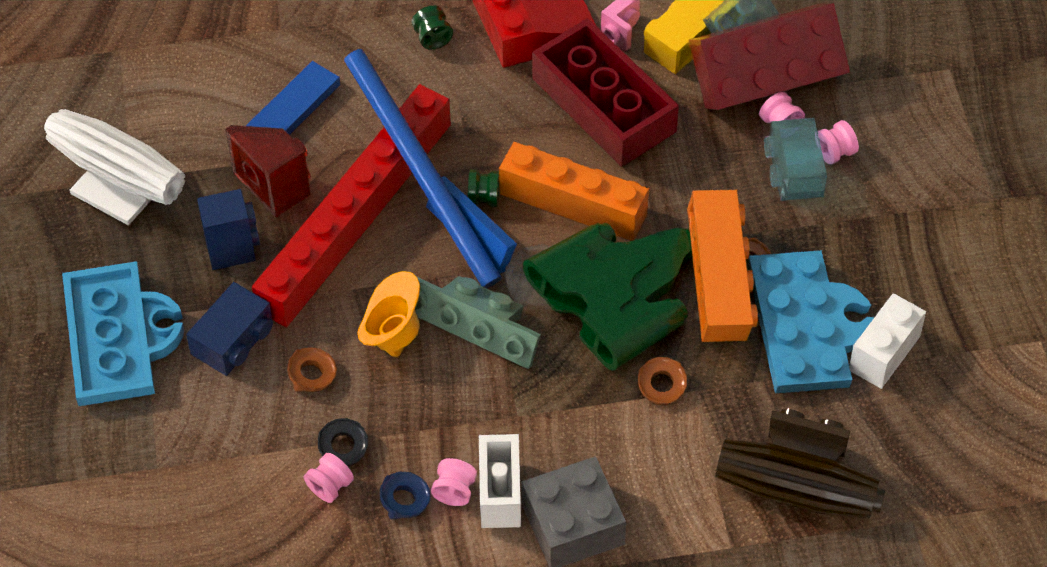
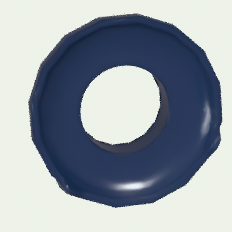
(408, 482)

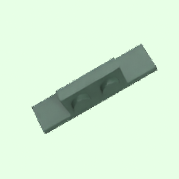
(479, 317)

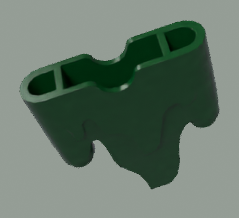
(614, 287)

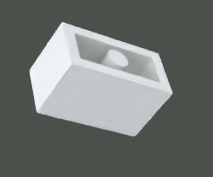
(887, 340)
(499, 481)

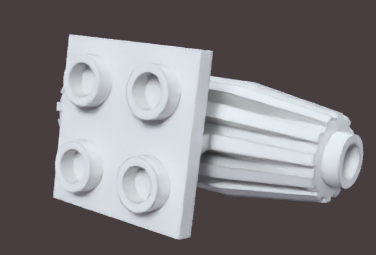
(120, 168)

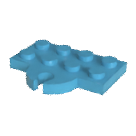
(805, 321)
(116, 332)

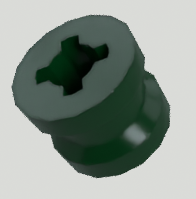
(432, 27)
(484, 187)

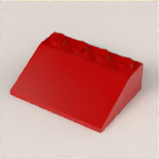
(525, 25)

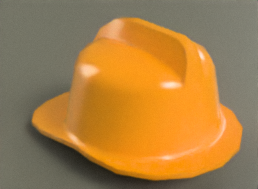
(391, 314)

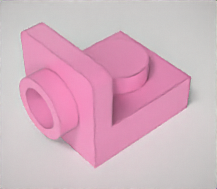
(618, 21)

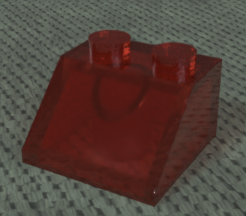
(270, 165)

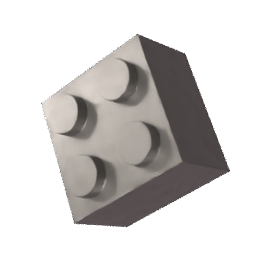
(573, 513)

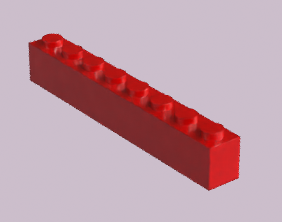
(348, 210)

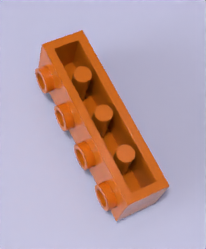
(573, 190)
(720, 266)

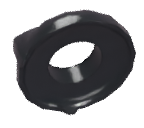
(346, 427)

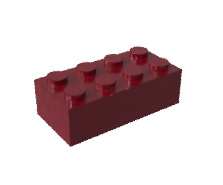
(769, 56)
(604, 92)

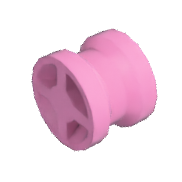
(780, 108)
(838, 142)
(328, 477)
(453, 482)

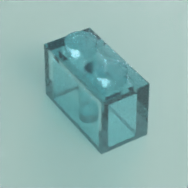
(796, 159)

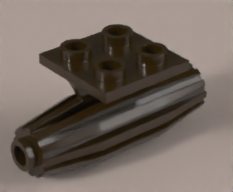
(801, 468)

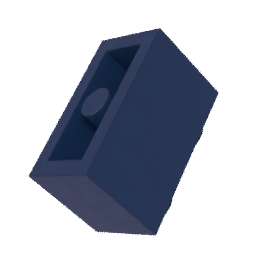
(228, 228)
(230, 329)

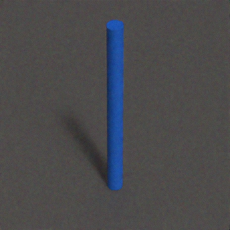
(422, 169)

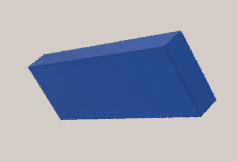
(298, 99)
(492, 237)

